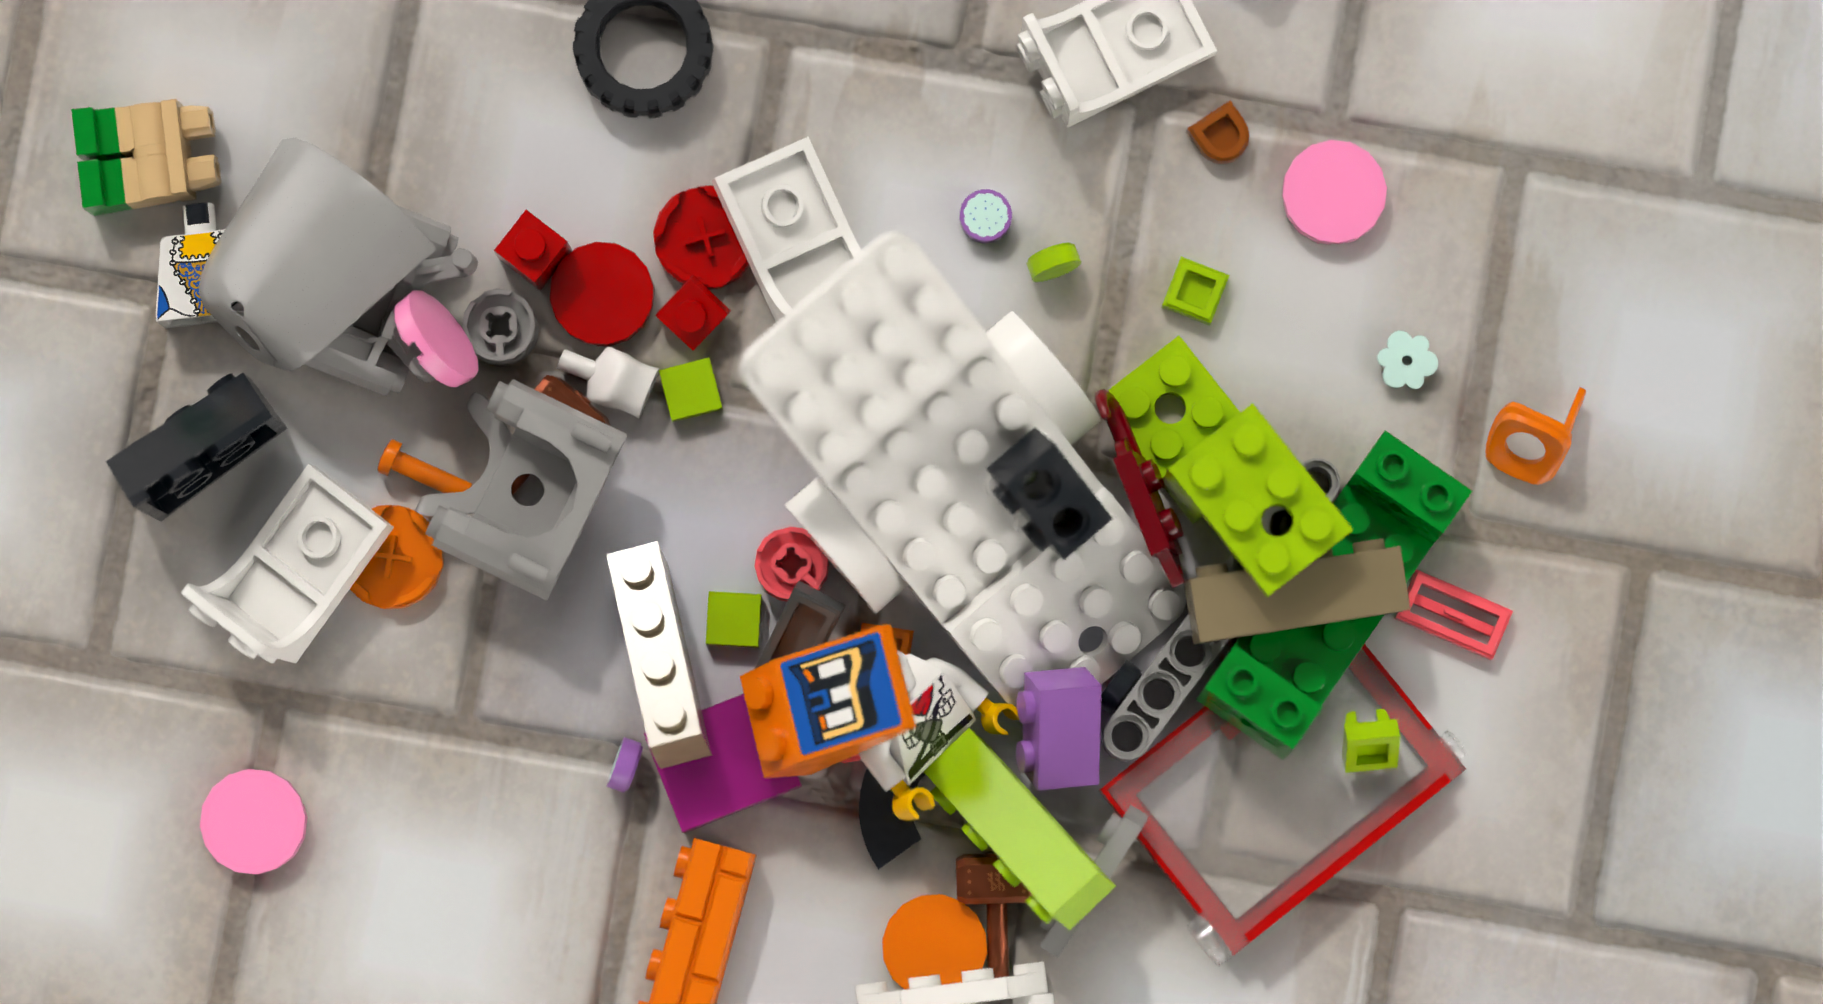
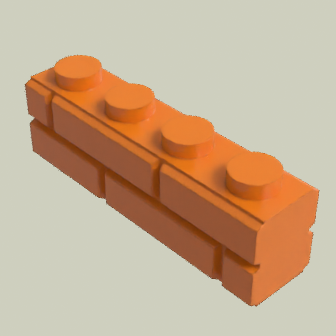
(700, 924)

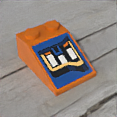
(827, 703)

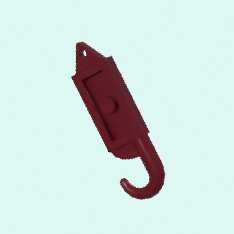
(1141, 482)

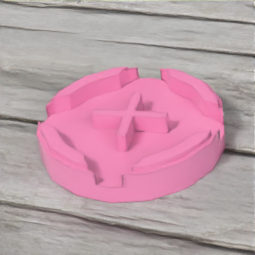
(1334, 192)
(440, 338)
(253, 821)

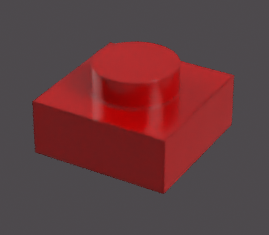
(692, 312)

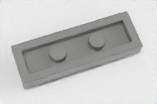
(1117, 839)

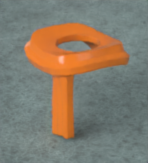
(1552, 433)

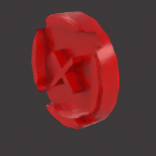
(698, 239)
(602, 294)

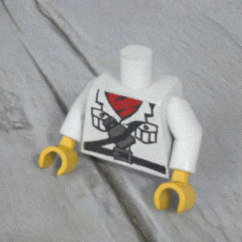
(942, 709)

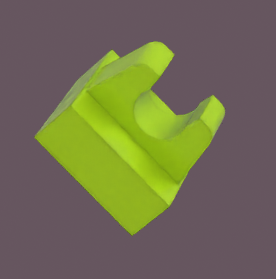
(1370, 744)

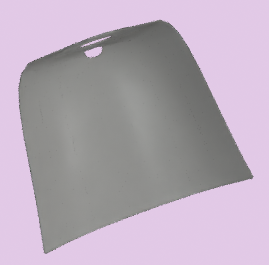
(307, 255)

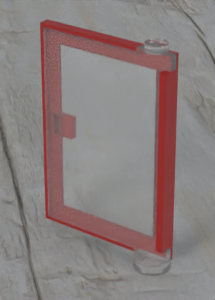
(1264, 832)

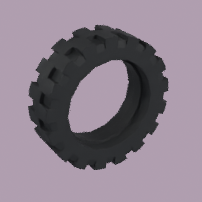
(647, 101)

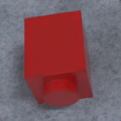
(532, 250)

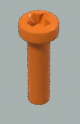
(419, 470)

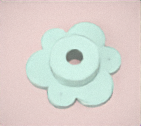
(1422, 361)

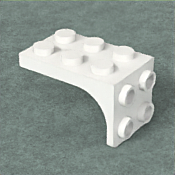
(1110, 51)
(787, 223)
(293, 570)

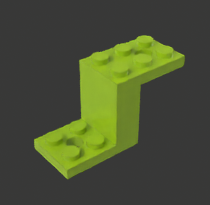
(1228, 467)

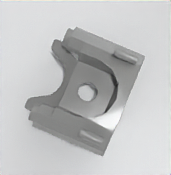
(359, 352)
(551, 442)

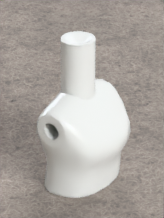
(613, 379)

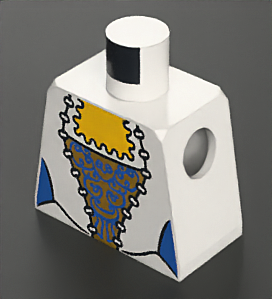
(181, 266)

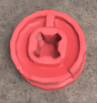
(787, 558)

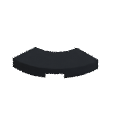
(881, 829)

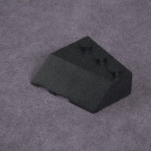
(196, 446)

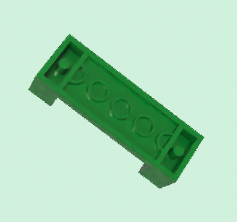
(1279, 679)

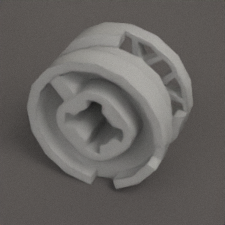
(501, 327)

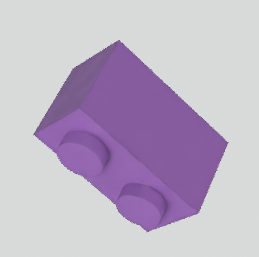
(1060, 728)

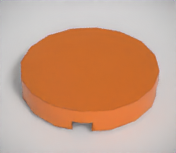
(404, 565)
(933, 938)

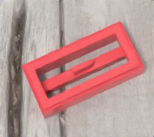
(1494, 632)

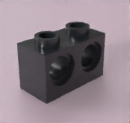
(1053, 489)

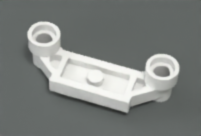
(1025, 987)

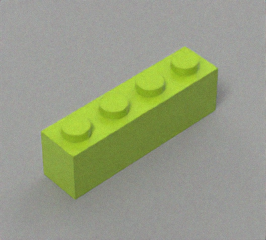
(1018, 829)

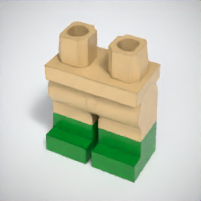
(142, 155)

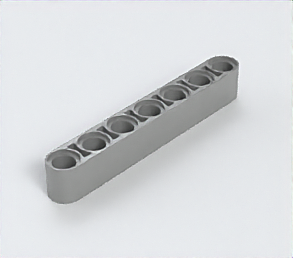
(1168, 668)

